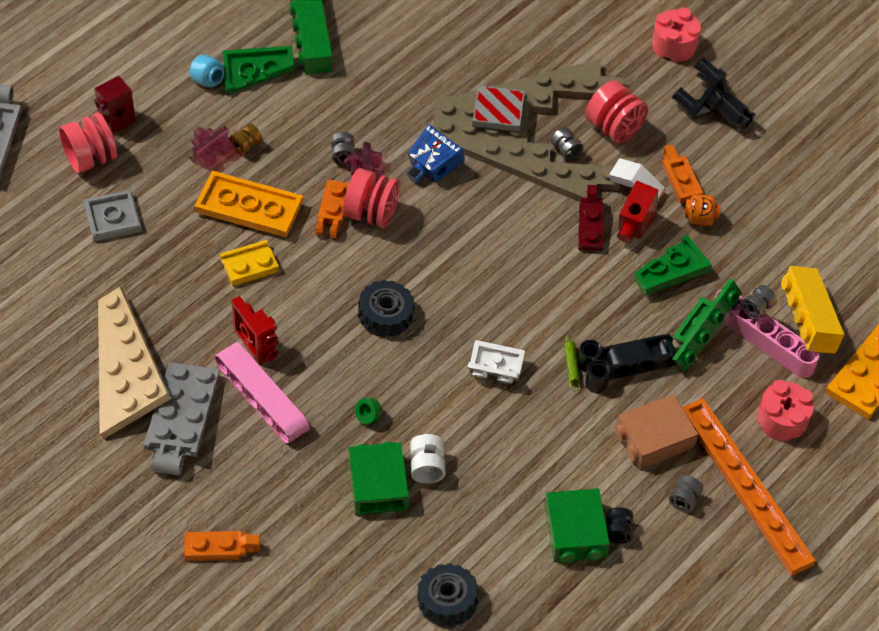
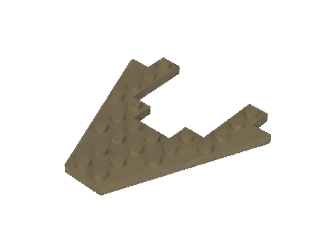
(510, 149)

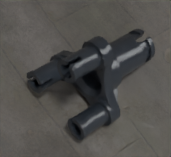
(716, 97)

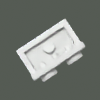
(496, 361)

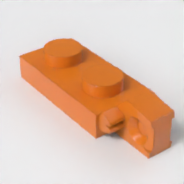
(680, 174)
(219, 545)

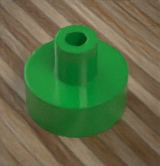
(368, 410)

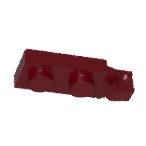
(591, 221)

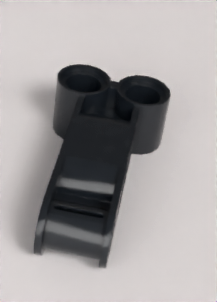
(623, 359)

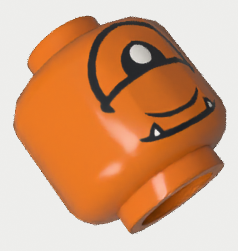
(702, 210)

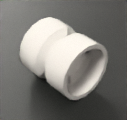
(427, 458)

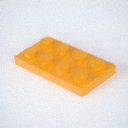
(249, 204)
(858, 380)

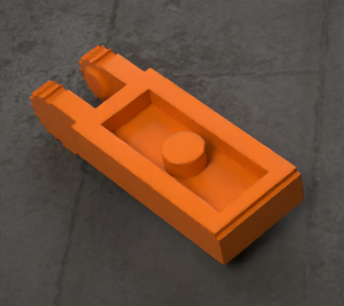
(332, 207)

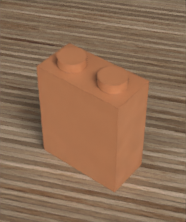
(656, 431)

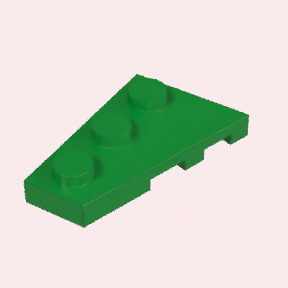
(255, 65)
(676, 266)

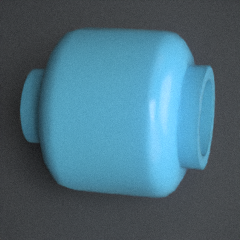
(207, 71)

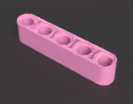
(773, 340)
(262, 393)

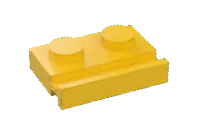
(249, 263)

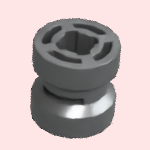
(567, 144)
(342, 146)
(760, 301)
(684, 496)

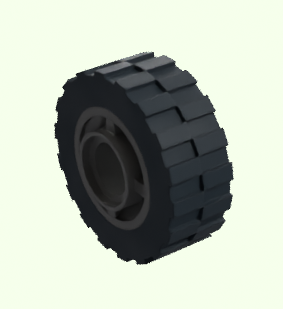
(381, 296)
(447, 609)

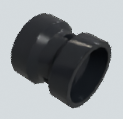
(619, 525)

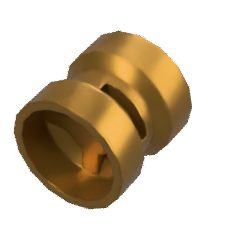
(247, 138)

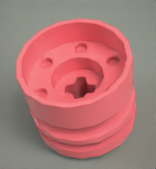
(616, 111)
(94, 140)
(366, 196)

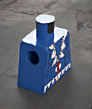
(433, 156)

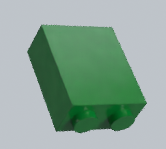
(378, 478)
(576, 525)

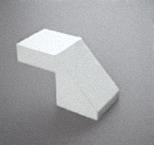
(628, 172)

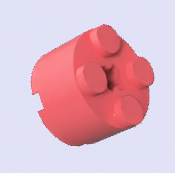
(676, 35)
(785, 410)

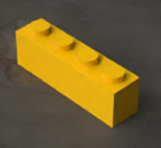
(812, 309)

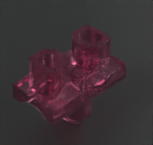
(203, 151)
(365, 159)

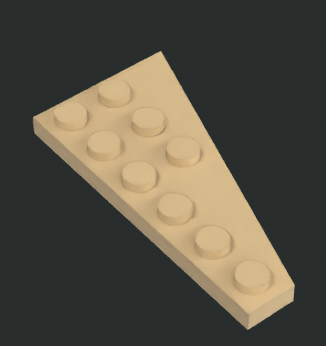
(127, 371)

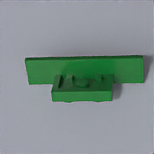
(702, 323)

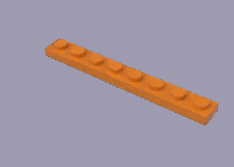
(749, 488)

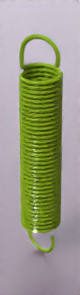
(572, 363)

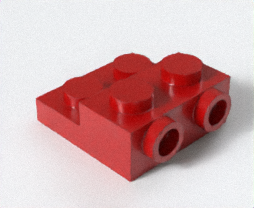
(255, 330)

